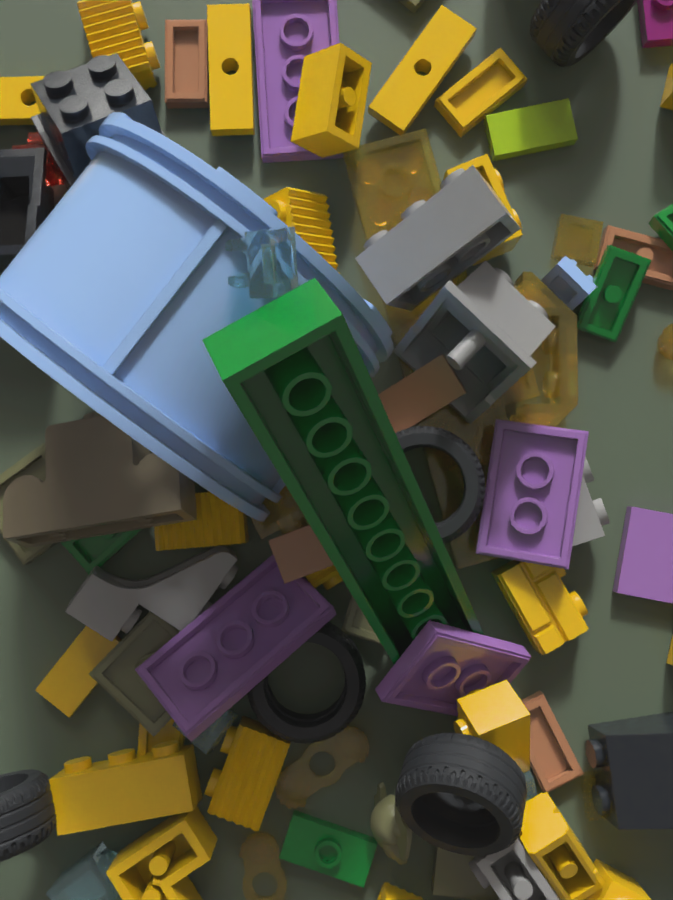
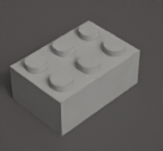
(436, 240)

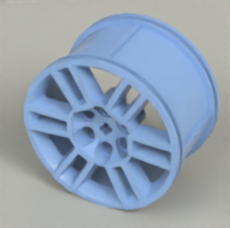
(132, 283)

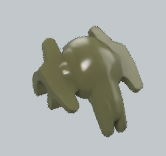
(389, 827)

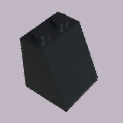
(633, 771)

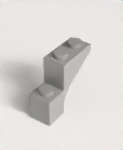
(175, 595)

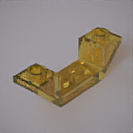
(561, 345)

